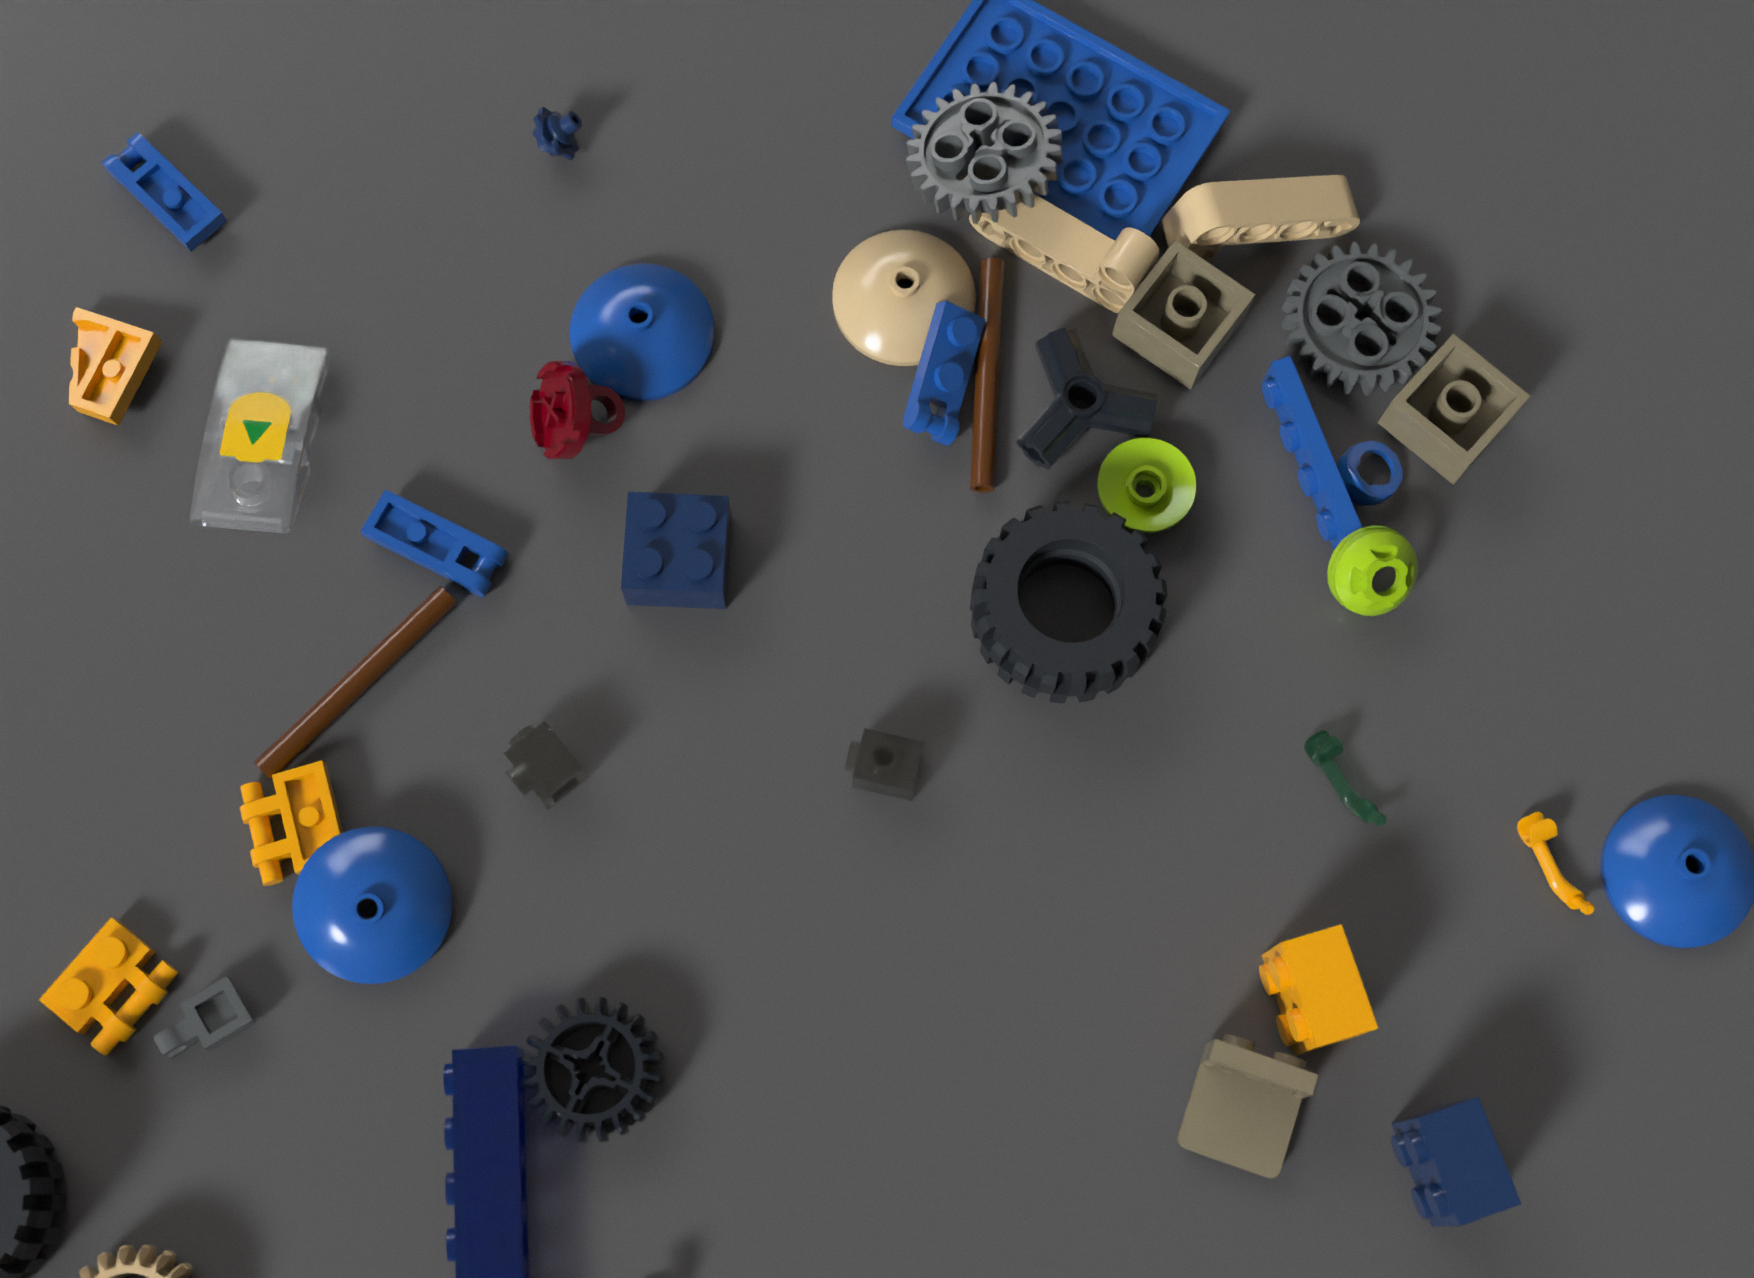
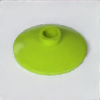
(1150, 464)

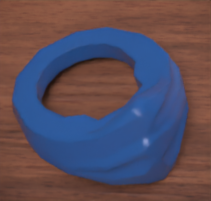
(1358, 490)

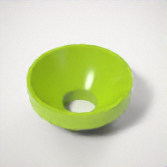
(1358, 560)

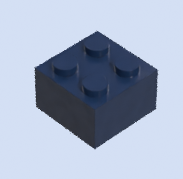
(676, 550)
(1454, 1164)

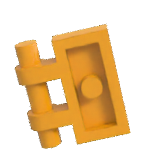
(308, 815)
(99, 976)

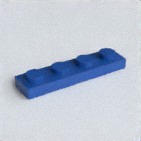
(1304, 437)

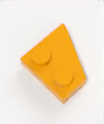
(108, 365)

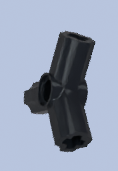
(1071, 376)

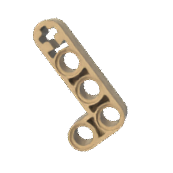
(1260, 212)
(1074, 251)

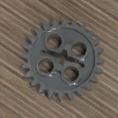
(985, 140)
(1387, 289)

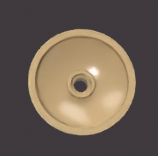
(891, 320)

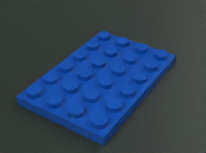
(1123, 124)

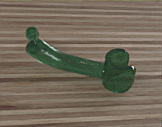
(1321, 751)

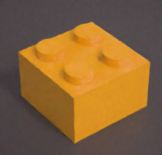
(1317, 990)

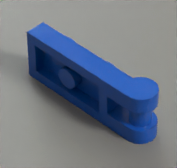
(165, 192)
(943, 372)
(433, 542)

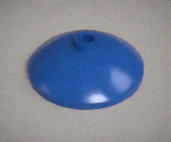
(647, 357)
(1649, 878)
(410, 898)

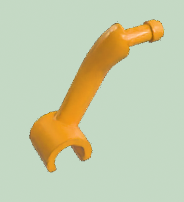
(1534, 833)

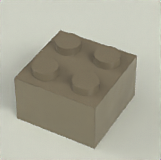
(1182, 314)
(1453, 408)

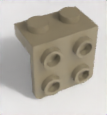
(1244, 1105)

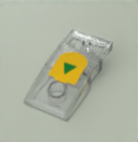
(259, 437)

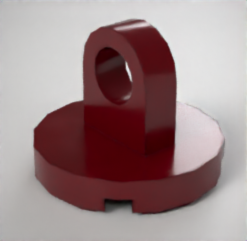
(562, 410)

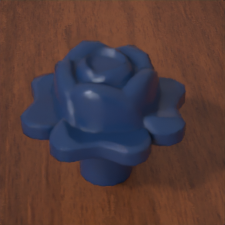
(556, 132)

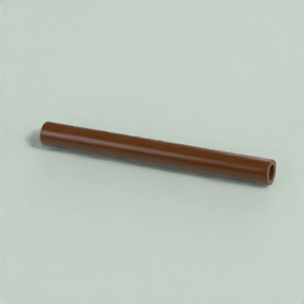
(987, 377)
(355, 682)

